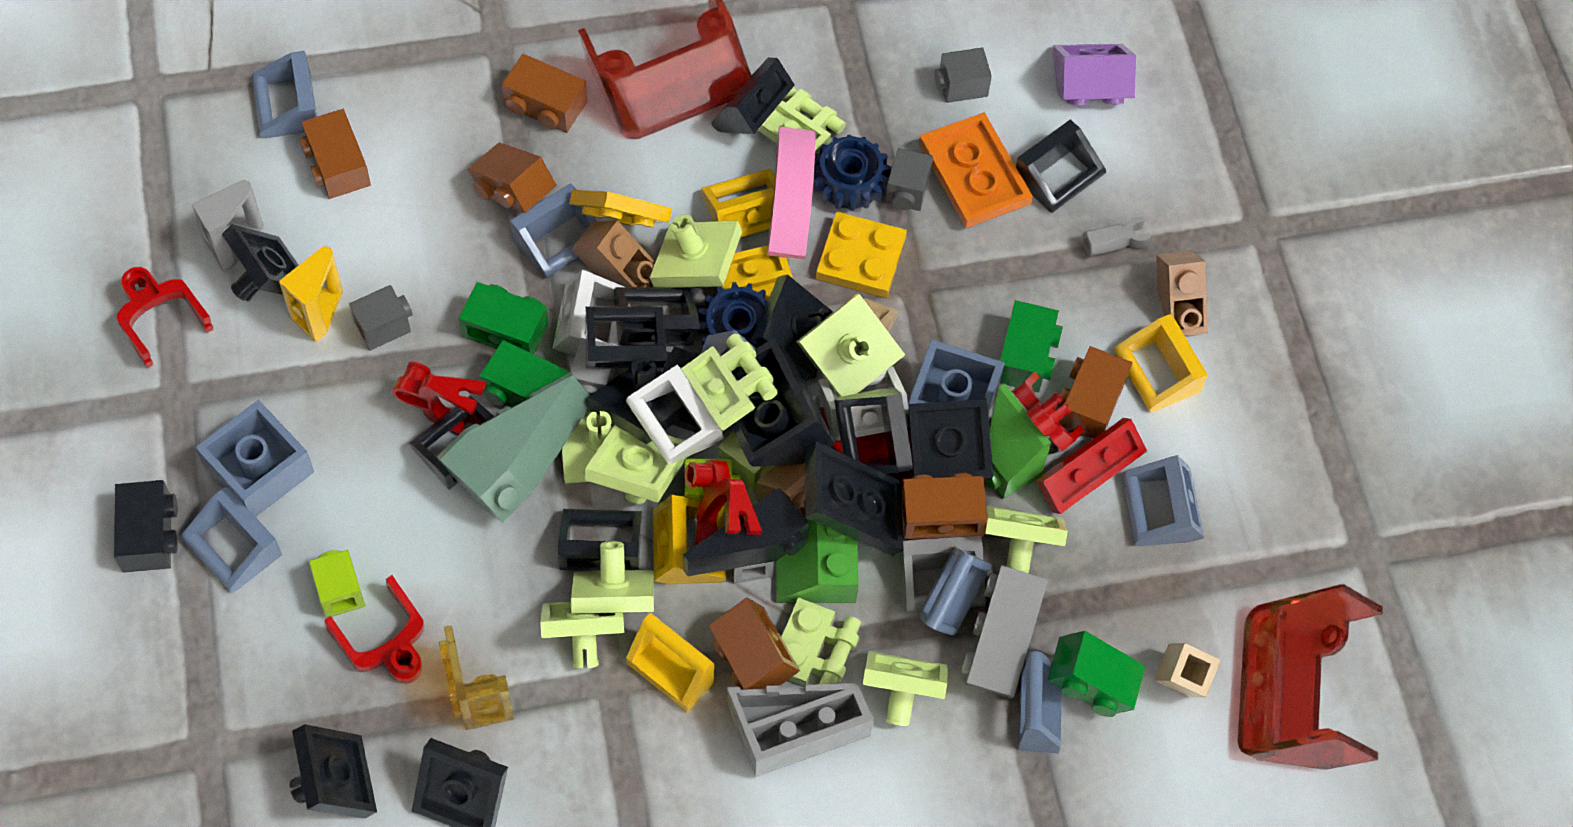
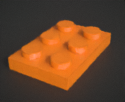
(975, 170)

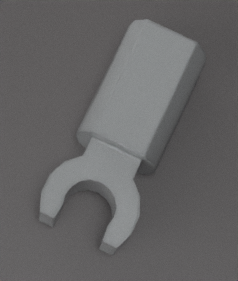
(1115, 238)

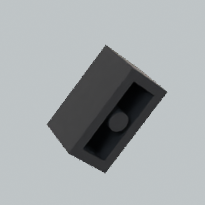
(144, 526)

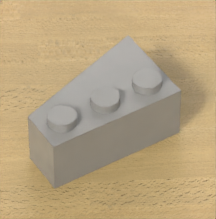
(1004, 631)
(797, 723)

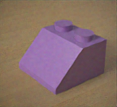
(1094, 72)

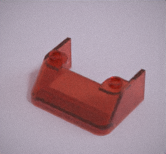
(676, 83)
(1283, 678)

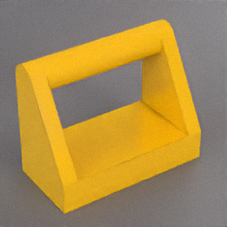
(751, 210)
(306, 302)
(1178, 355)
(671, 541)
(670, 663)

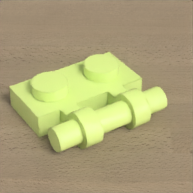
(789, 116)
(719, 389)
(805, 635)

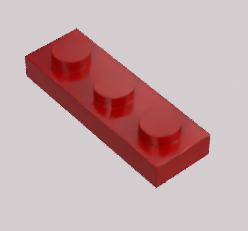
(1091, 465)

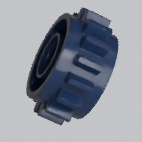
(852, 155)
(733, 304)

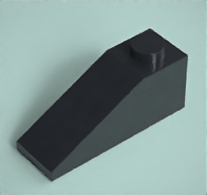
(782, 533)

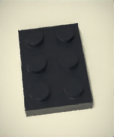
(853, 499)

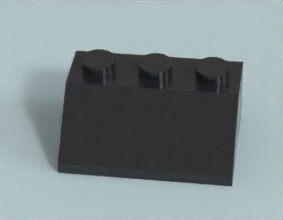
(785, 424)

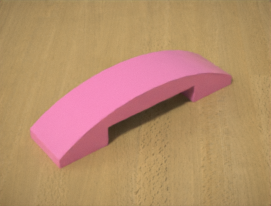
(792, 193)

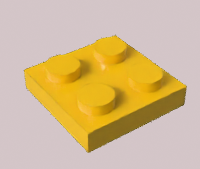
(619, 207)
(861, 254)

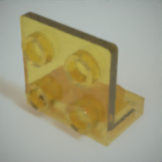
(479, 702)

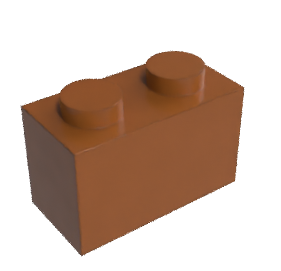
(544, 93)
(335, 153)
(511, 177)
(1095, 391)
(944, 506)
(752, 647)

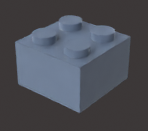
(956, 376)
(255, 458)

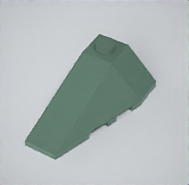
(511, 452)

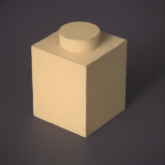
(1187, 670)

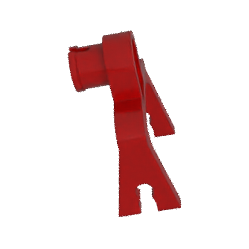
(149, 297)
(423, 391)
(1045, 414)
(718, 490)
(393, 650)

